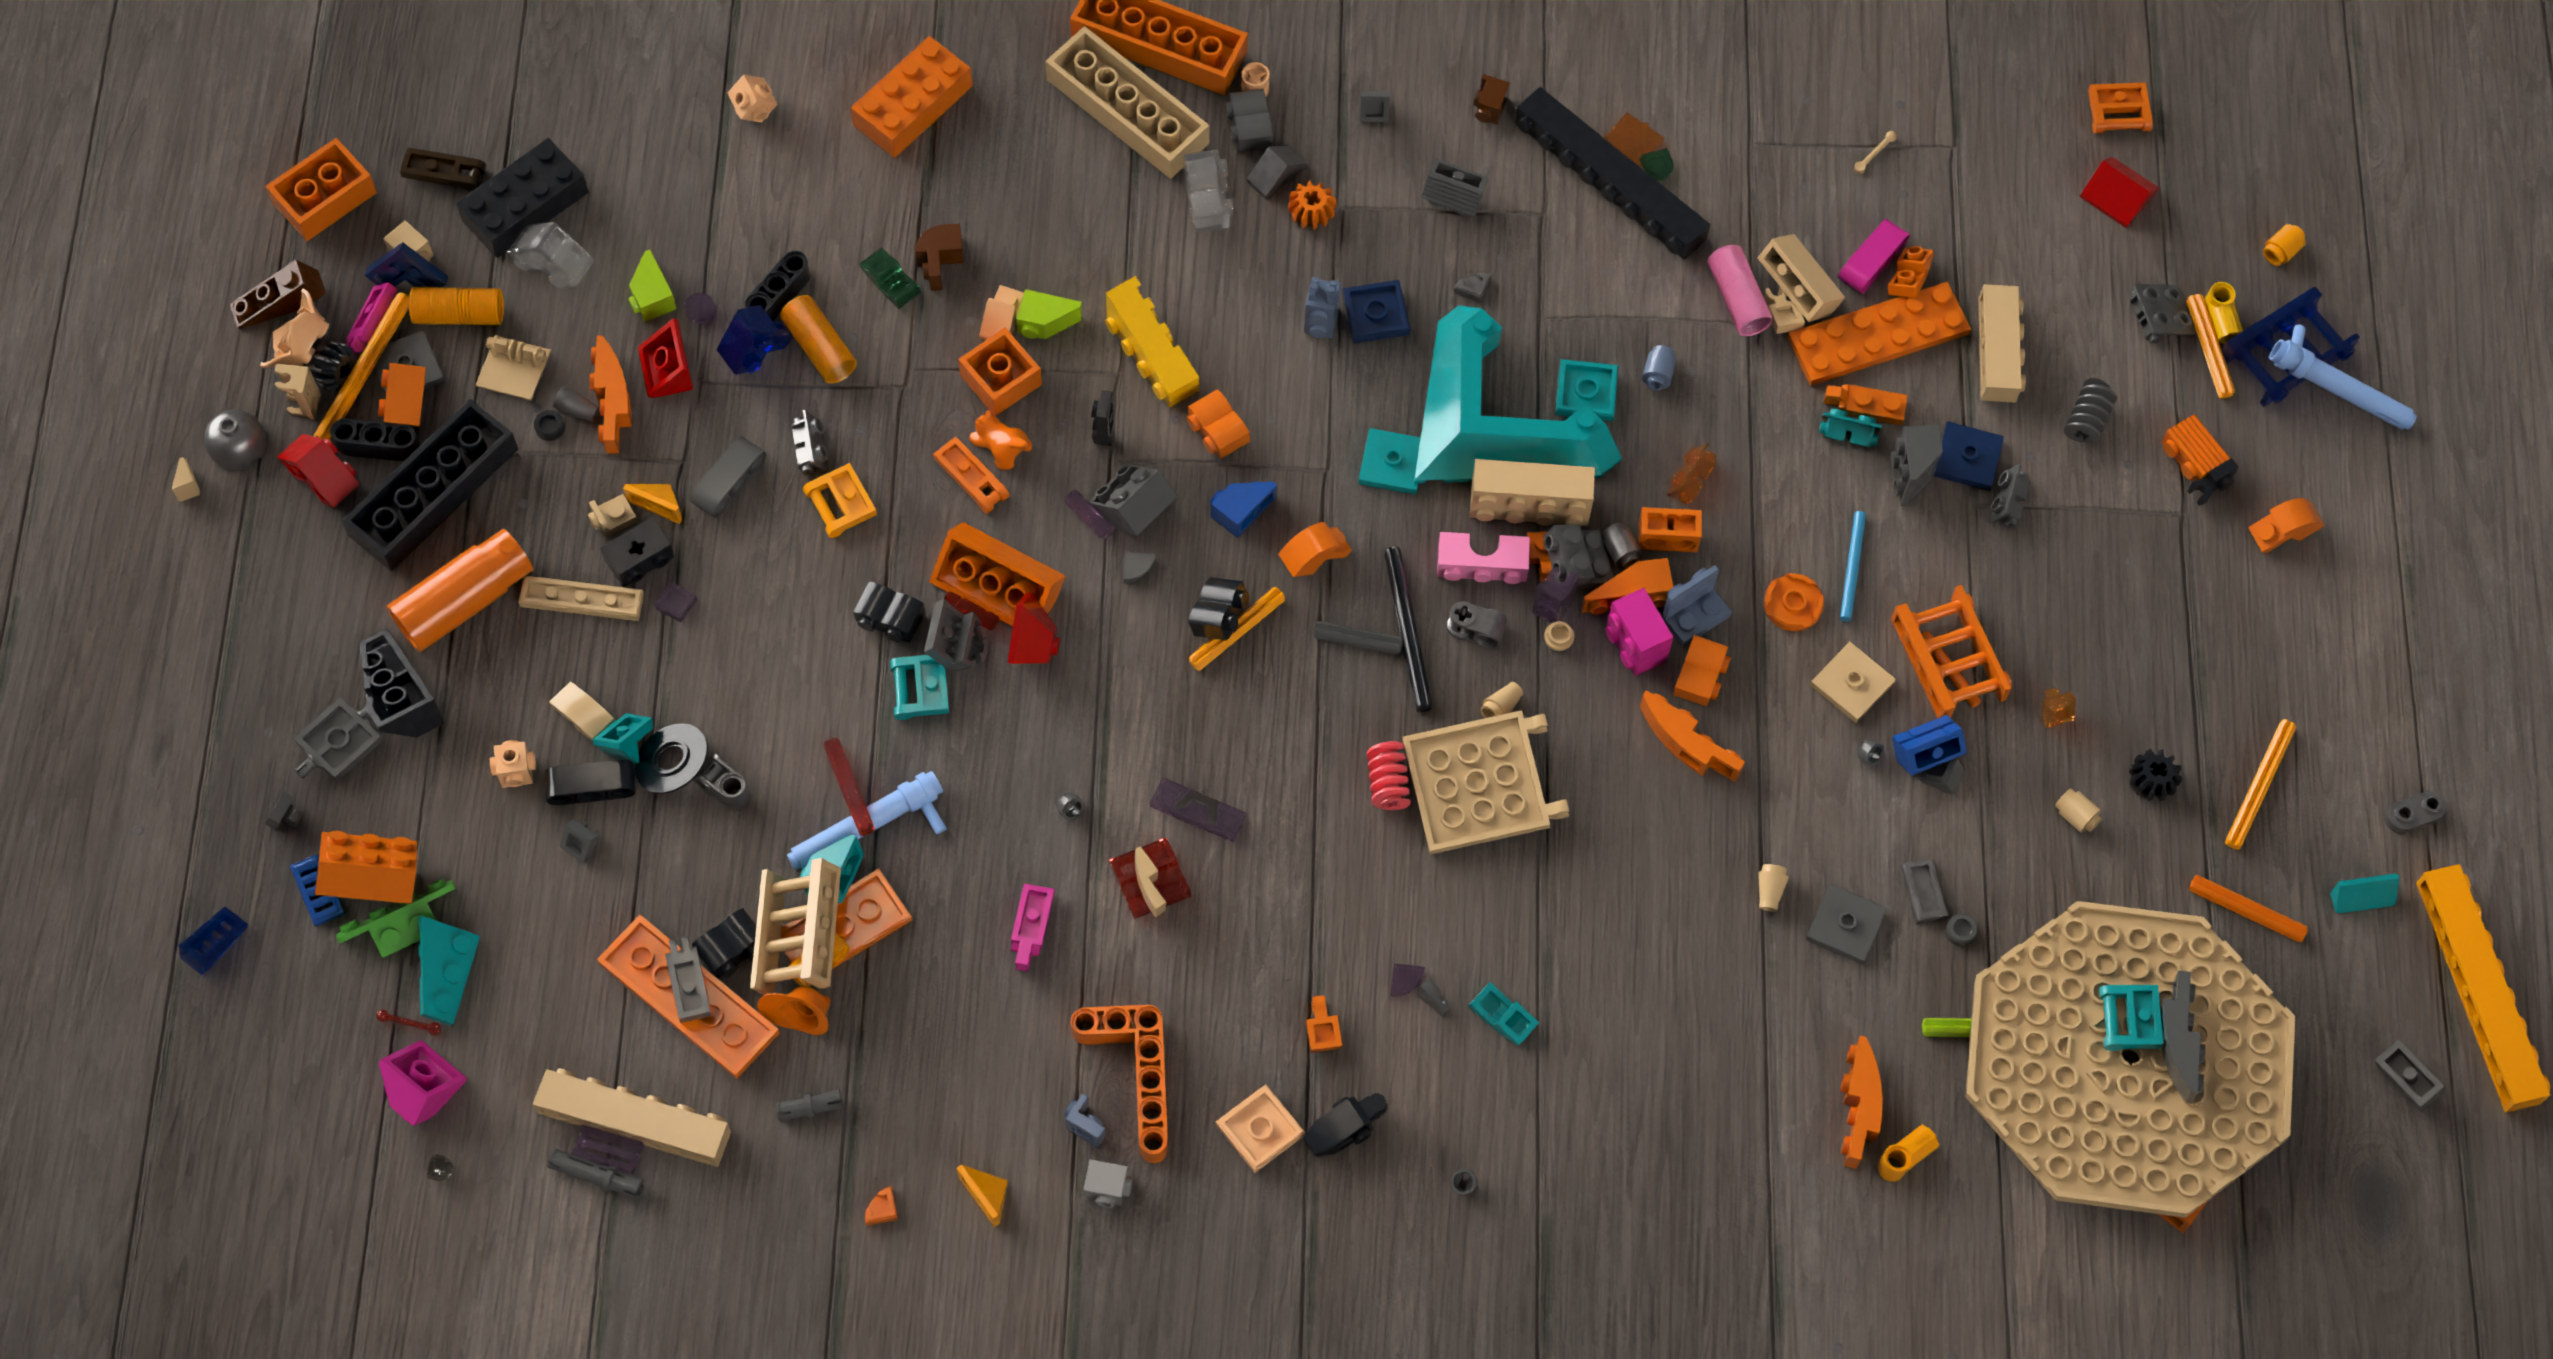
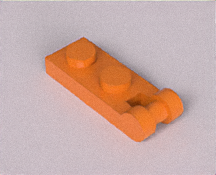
(970, 474)

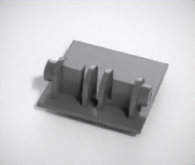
(2161, 311)

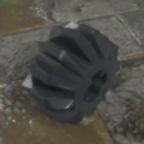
(332, 365)
(2143, 775)

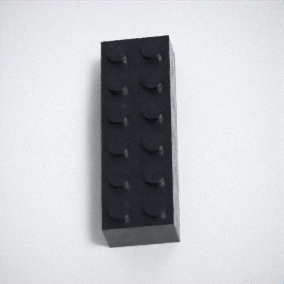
(430, 485)

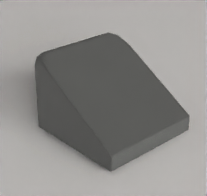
(1944, 776)

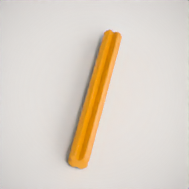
(2260, 784)

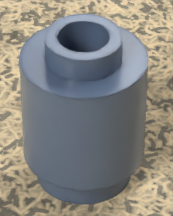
(1659, 367)

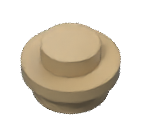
(1559, 636)

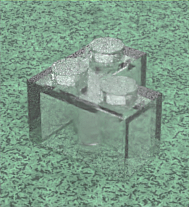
(1206, 189)
(552, 251)

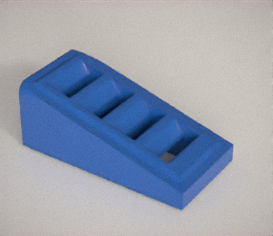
(306, 873)

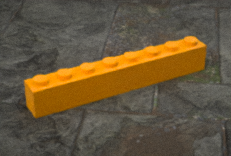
(2483, 988)

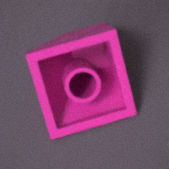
(419, 1081)

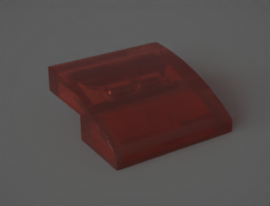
(1170, 879)

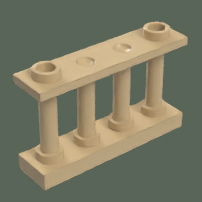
(819, 927)

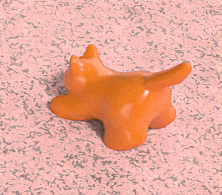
(999, 438)

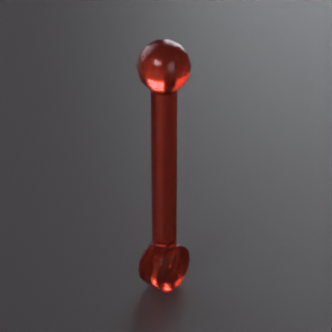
(433, 1028)

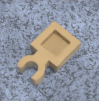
(1784, 313)

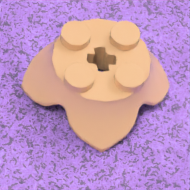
(295, 338)

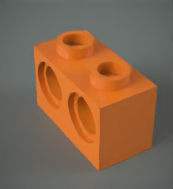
(1670, 529)

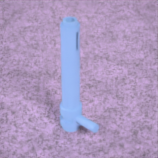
(2304, 364)
(906, 798)

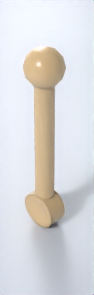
(1860, 166)

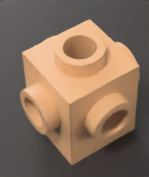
(752, 98)
(513, 764)

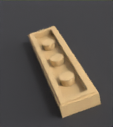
(581, 598)

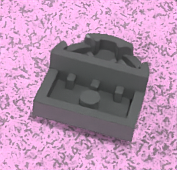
(955, 638)

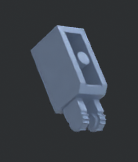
(1322, 308)

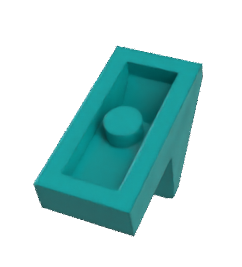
(621, 737)

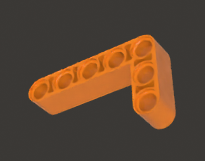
(1145, 1067)

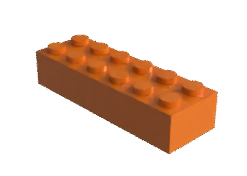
(1166, 39)

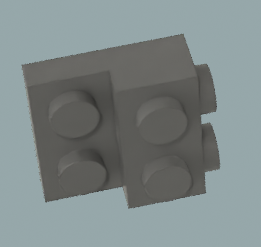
(1578, 553)

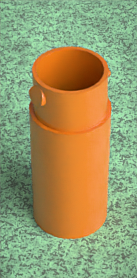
(459, 590)

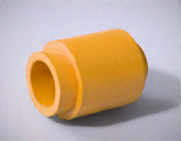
(2284, 245)

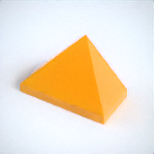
(654, 498)
(986, 1191)

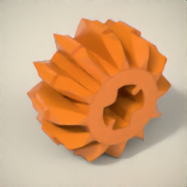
(1312, 205)

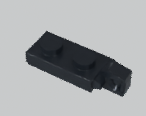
(1103, 419)

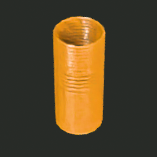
(451, 304)
(818, 339)

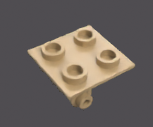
(512, 367)

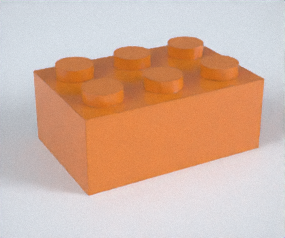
(321, 189)
(366, 867)

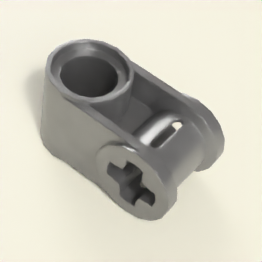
(1479, 625)
(719, 778)

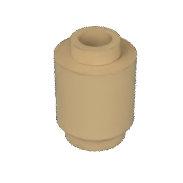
(2078, 810)

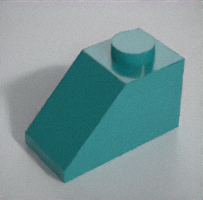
(844, 854)

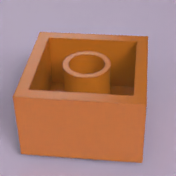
(1000, 371)

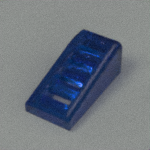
(209, 956)

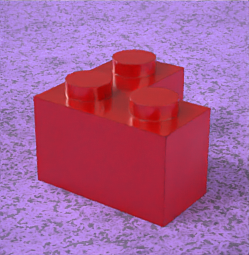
(317, 465)

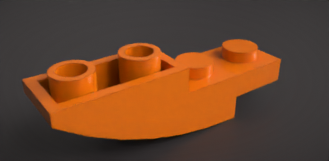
(612, 393)
(1677, 733)
(1863, 1091)

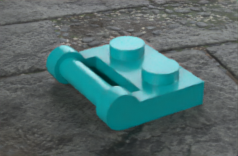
(930, 687)
(2142, 1016)

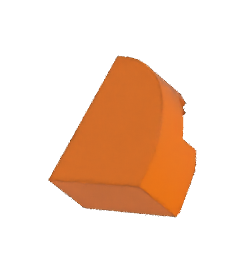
(881, 1208)

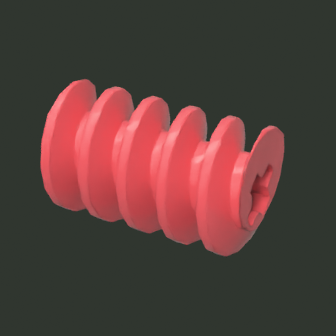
(1387, 776)

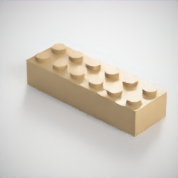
(1127, 101)

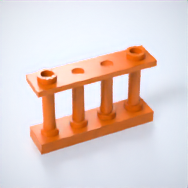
(1931, 674)

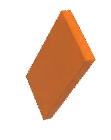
(865, 916)

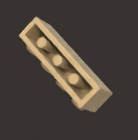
(2000, 343)

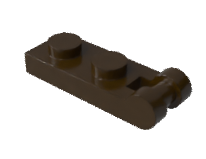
(442, 168)

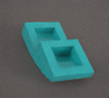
(1502, 1014)

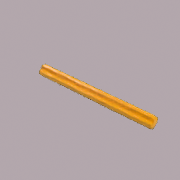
(364, 364)

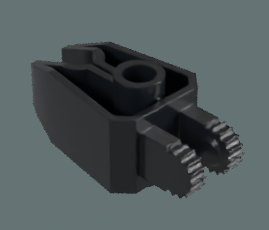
(1345, 1124)

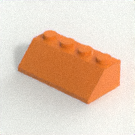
(992, 573)

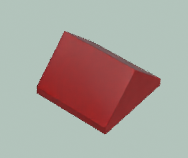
(2118, 191)
(665, 362)

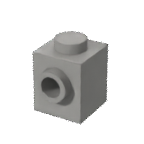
(1107, 1183)

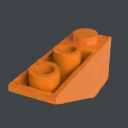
(1648, 574)

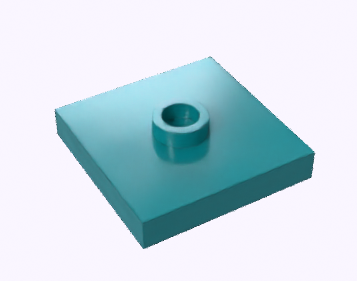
(1588, 385)
(1390, 461)

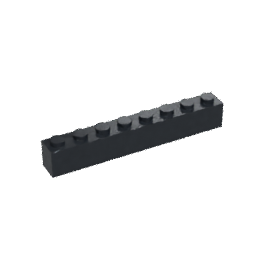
(1612, 173)

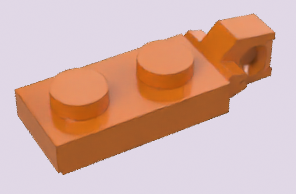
(1874, 403)

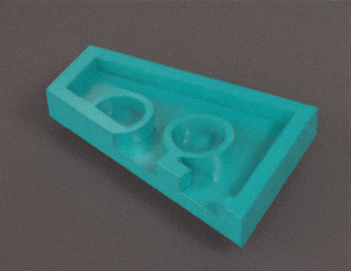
(445, 966)

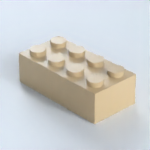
(1532, 492)

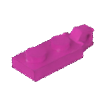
(1031, 923)

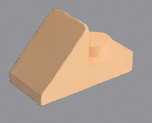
(1001, 312)

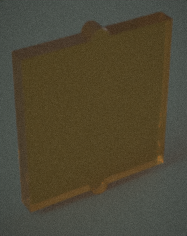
(1634, 138)

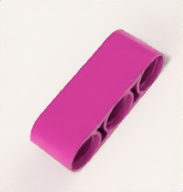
(1874, 256)

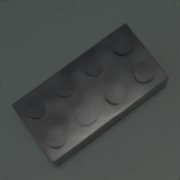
(522, 195)

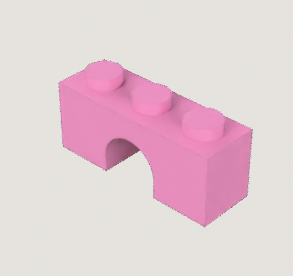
(1459, 561)

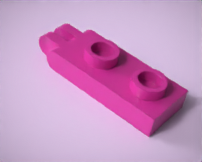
(370, 316)

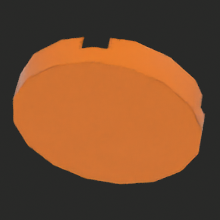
(1793, 602)

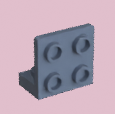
(1694, 607)

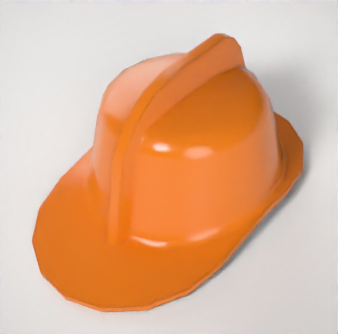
(798, 1010)

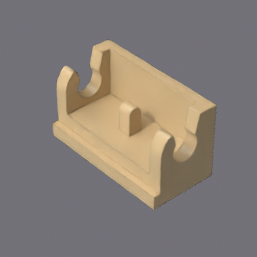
(300, 387)

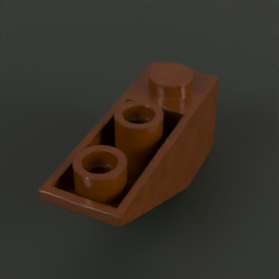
(277, 295)

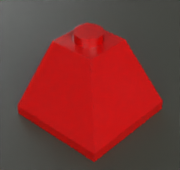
(1032, 633)

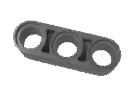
(728, 477)

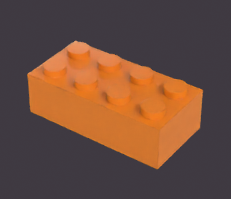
(911, 96)

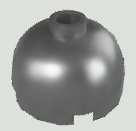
(235, 439)

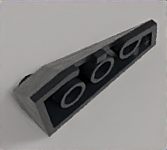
(394, 691)

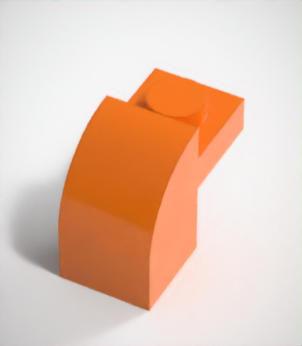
(2287, 520)
(1312, 548)

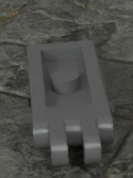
(687, 982)

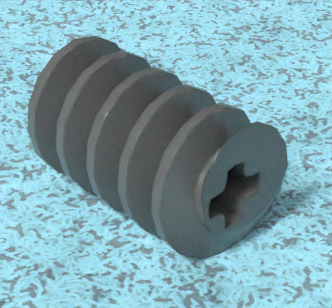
(2090, 411)

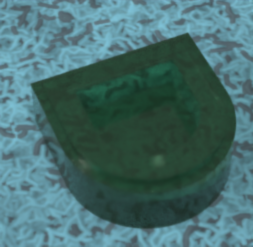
(1658, 164)

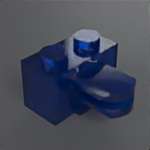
(750, 339)

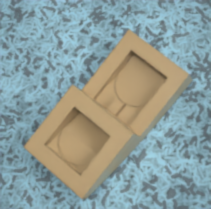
(582, 711)
(1146, 875)

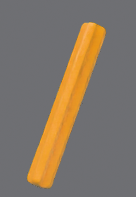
(2210, 346)
(1247, 620)

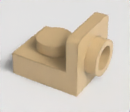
(612, 515)

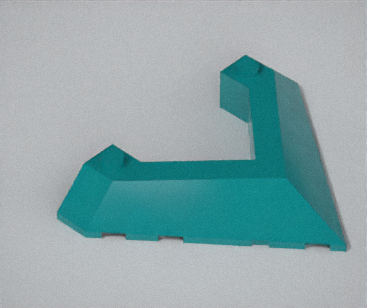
(1457, 432)

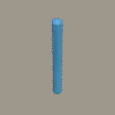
(1852, 566)

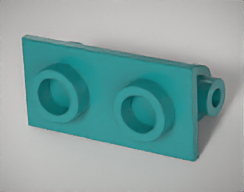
(1861, 429)

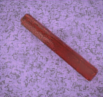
(849, 787)

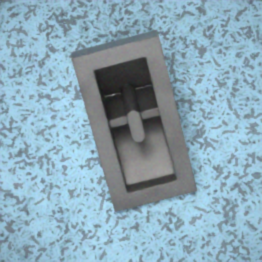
(1275, 170)

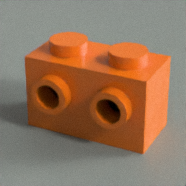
(403, 394)

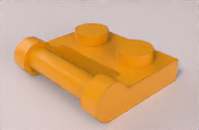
(849, 496)

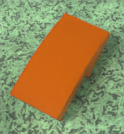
(1911, 271)

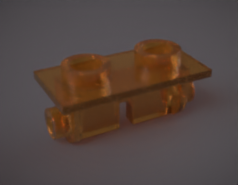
(1696, 464)

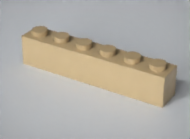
(639, 1118)

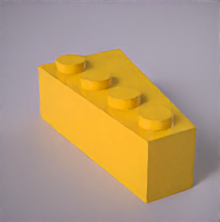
(1149, 343)

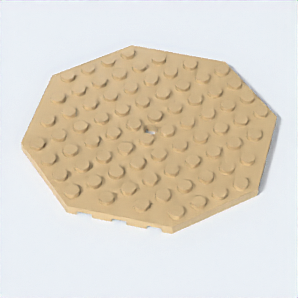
(2114, 1128)

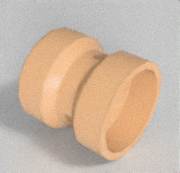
(1255, 76)

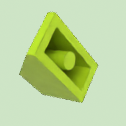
(650, 290)
(1046, 314)

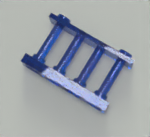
(2284, 320)

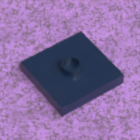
(1376, 311)
(1969, 456)

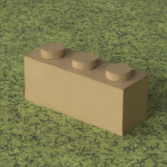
(1801, 277)

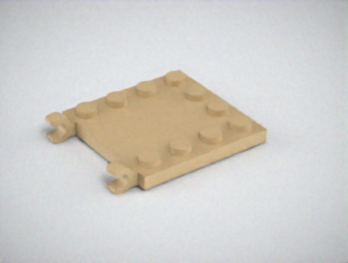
(1479, 781)

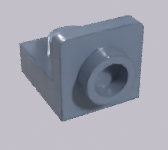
(1087, 1126)

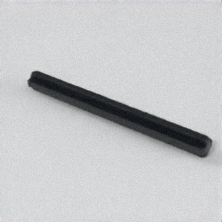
(1408, 629)

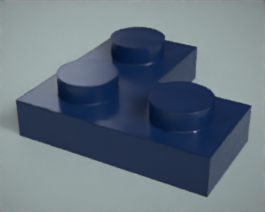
(405, 264)

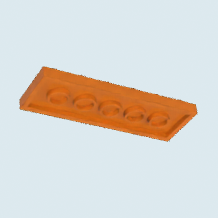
(1878, 333)
(733, 1032)

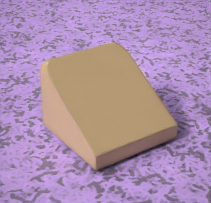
(184, 482)

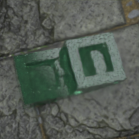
(889, 278)

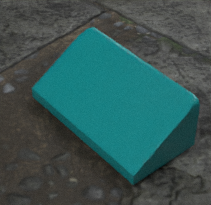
(2365, 893)

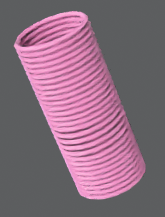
(1740, 292)

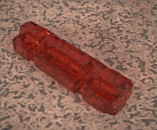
(988, 619)

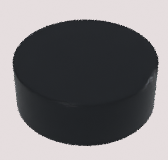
(549, 425)

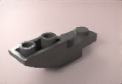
(2181, 1045)

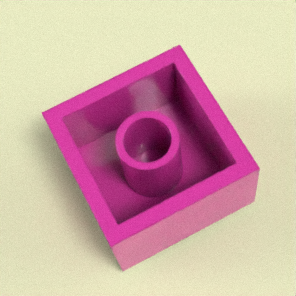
(1638, 632)

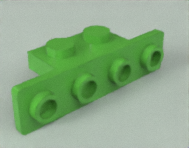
(397, 926)

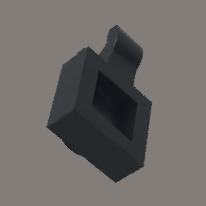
(2220, 478)

